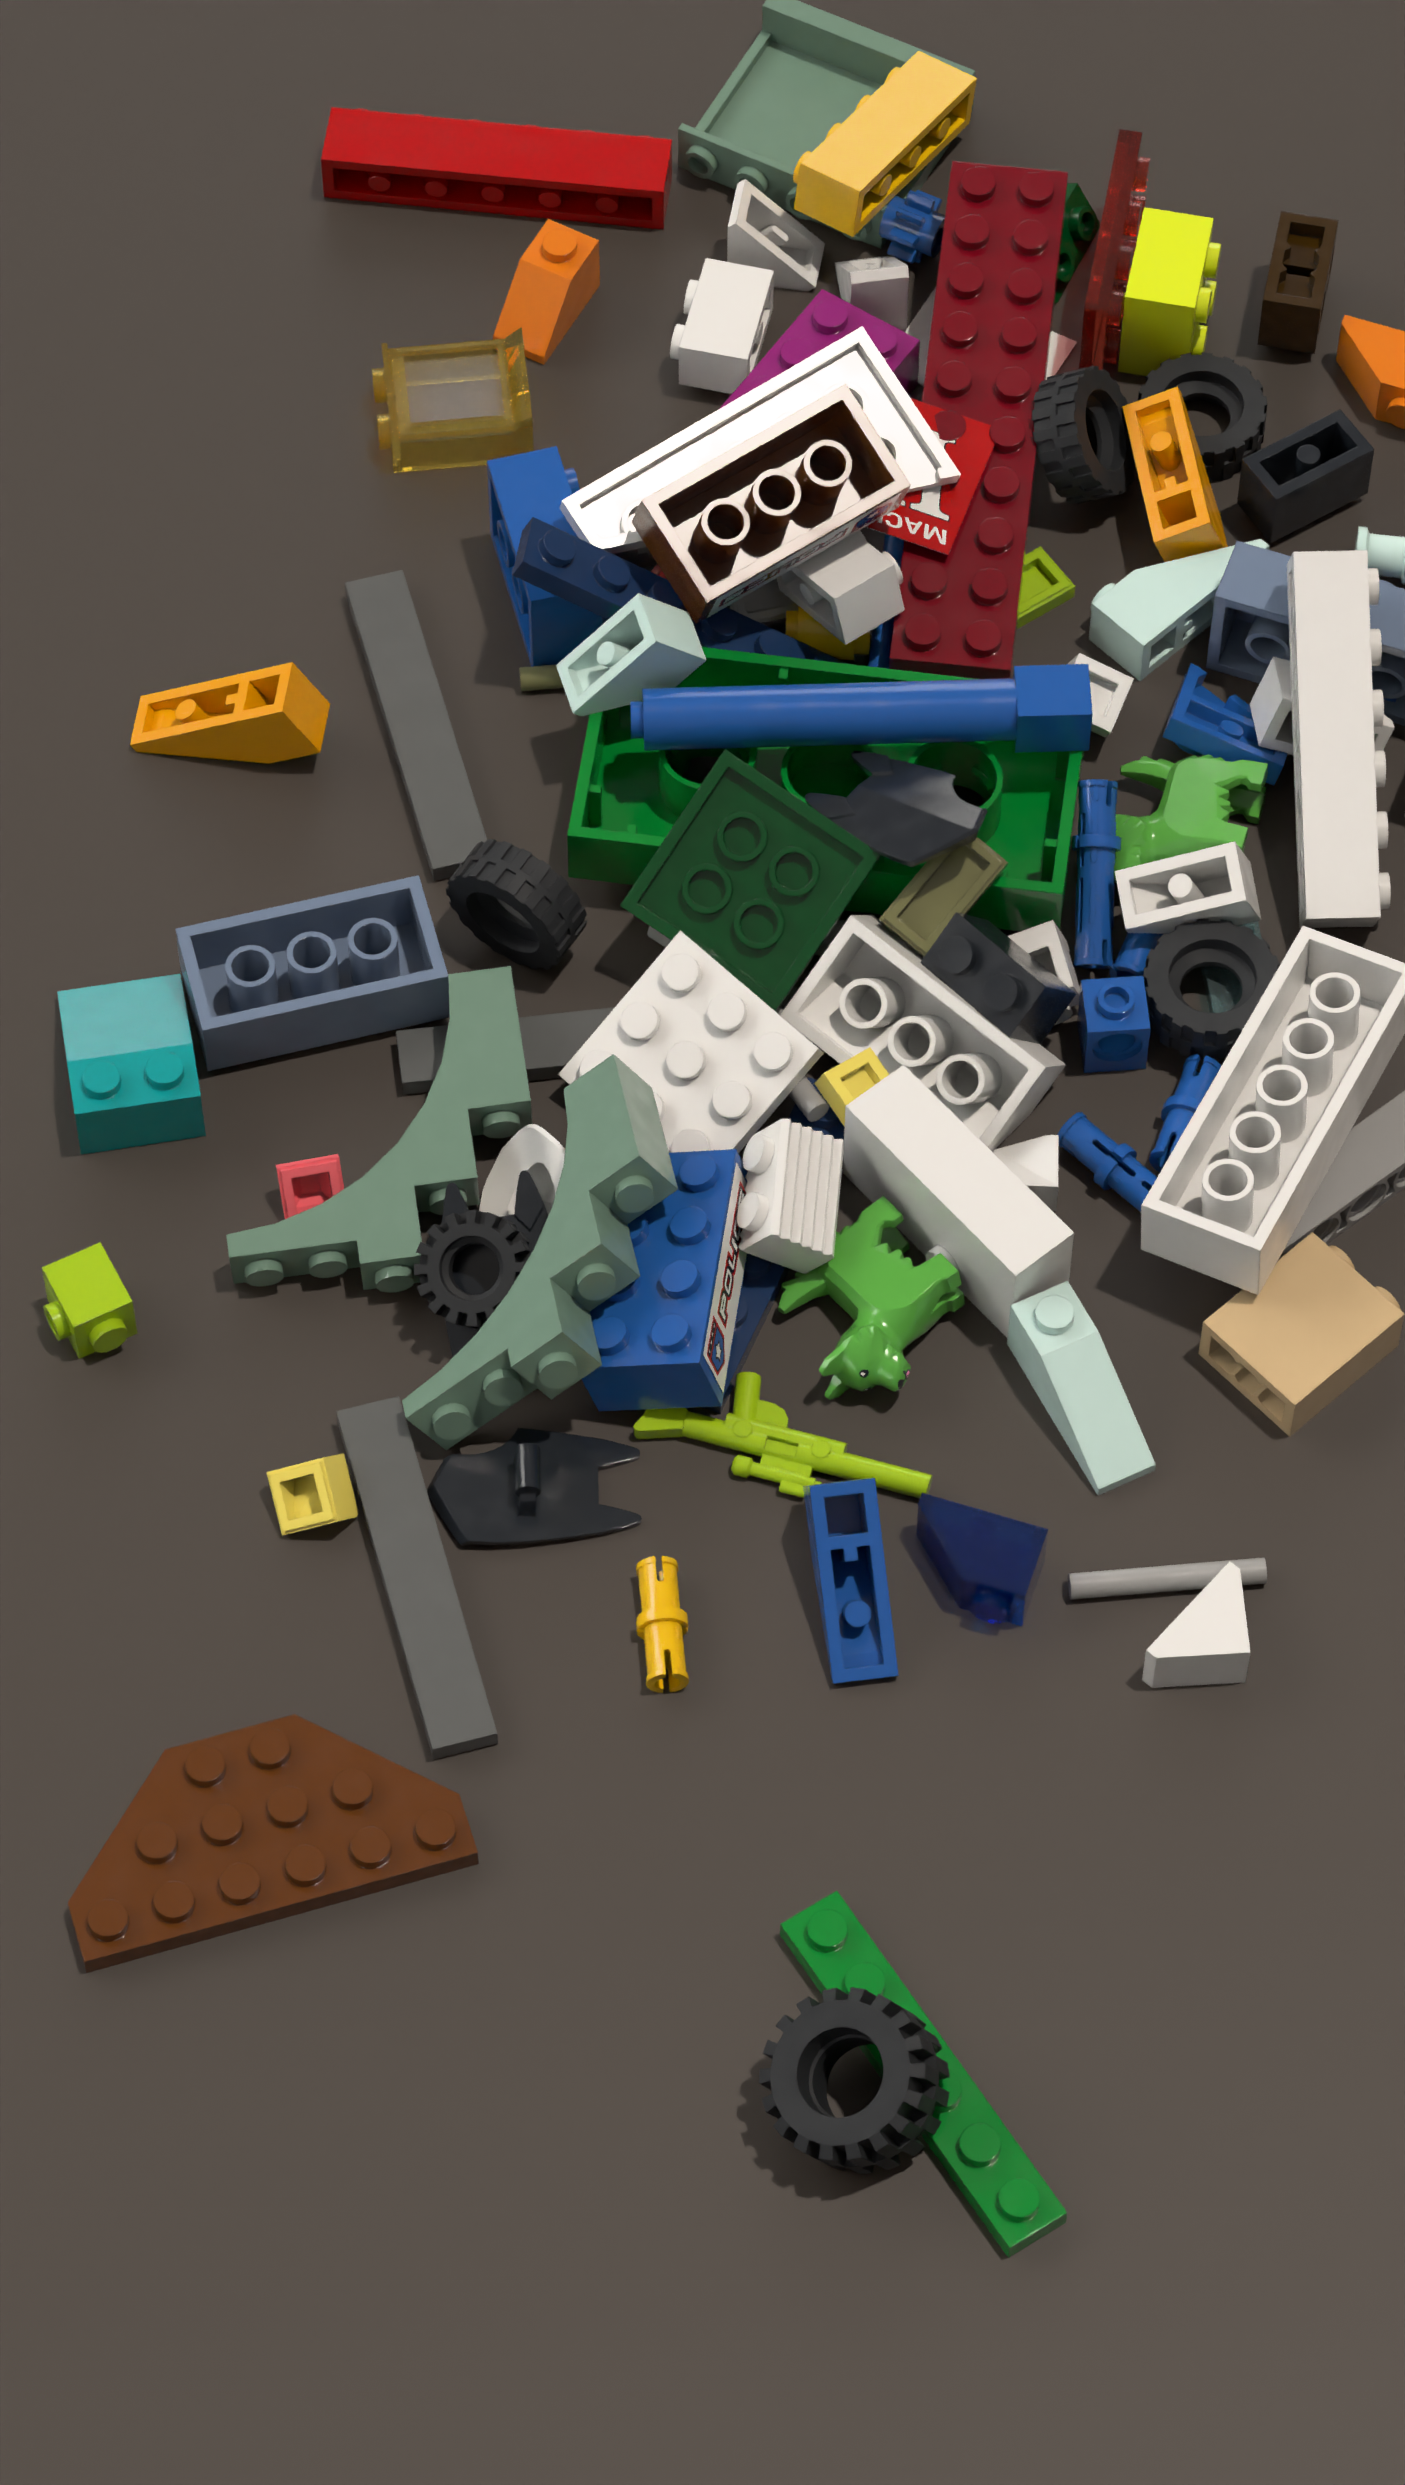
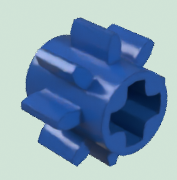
(913, 226)

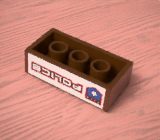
(770, 503)

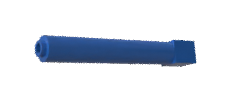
(1037, 708)

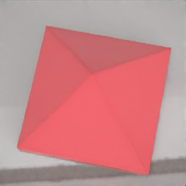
(308, 1183)

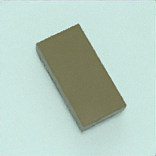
(939, 891)

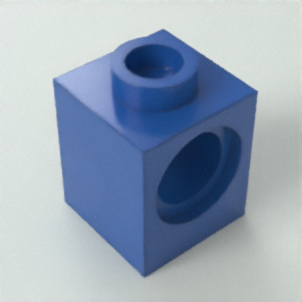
(1113, 1024)

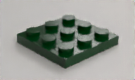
(751, 878)

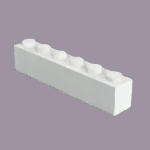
(1335, 739)

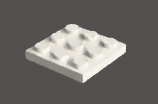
(704, 1048)

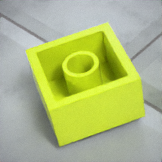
(1168, 290)

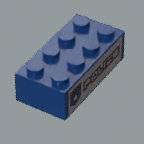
(674, 1327)

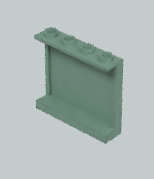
(787, 96)

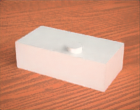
(954, 1195)

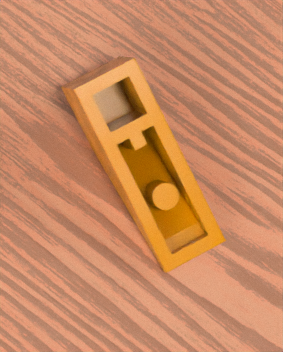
(1173, 477)
(239, 717)

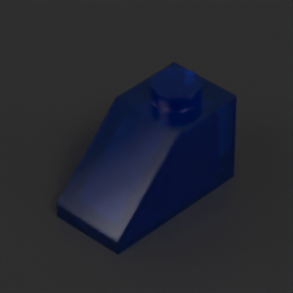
(983, 1557)

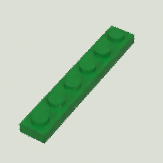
(971, 2136)

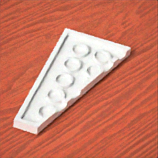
(607, 506)

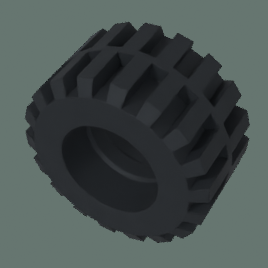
(809, 2053)

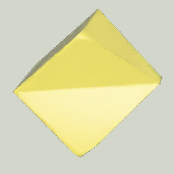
(312, 1494)

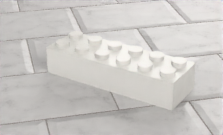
(1277, 1111)

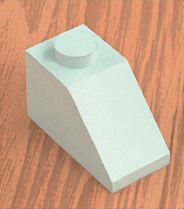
(633, 650)

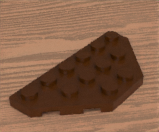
(257, 1834)

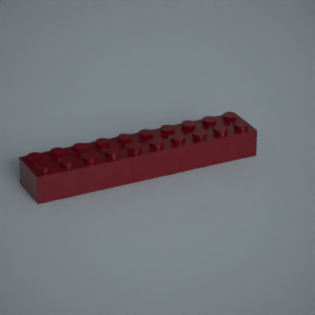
(986, 365)

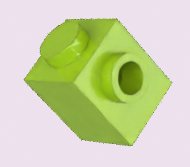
(88, 1302)

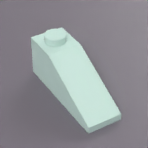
(1158, 609)
(1079, 1386)

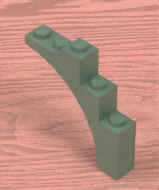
(376, 1218)
(583, 1256)

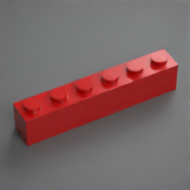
(497, 168)

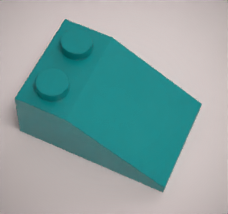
(131, 1064)

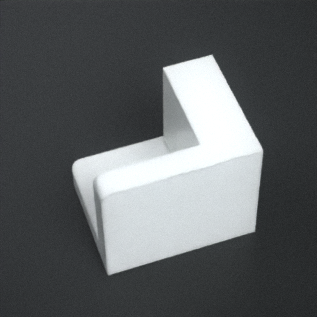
(1107, 693)

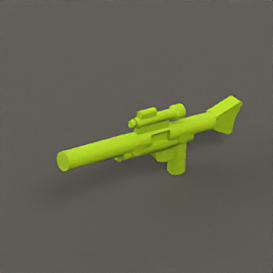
(786, 1453)

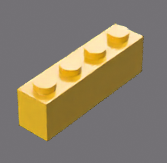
(884, 143)

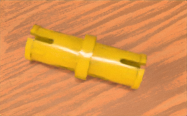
(662, 1624)

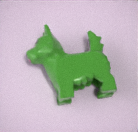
(1193, 808)
(882, 1294)

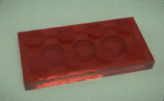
(1114, 252)

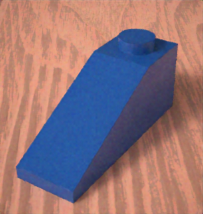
(851, 1579)

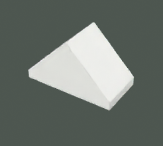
(772, 240)
(876, 287)
(1206, 1639)

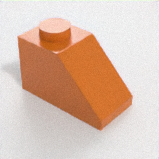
(550, 288)
(1375, 366)

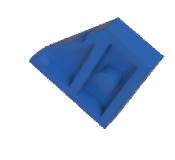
(1207, 725)

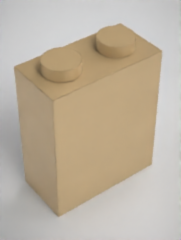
(1303, 1334)

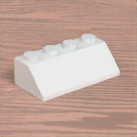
(881, 997)

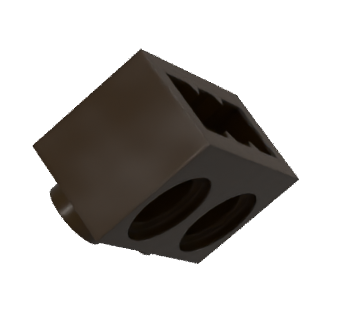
(1297, 282)

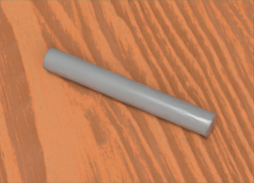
(1160, 1578)

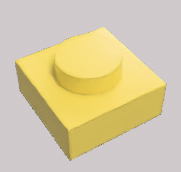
(850, 1080)

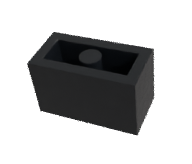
(1305, 475)
(998, 978)

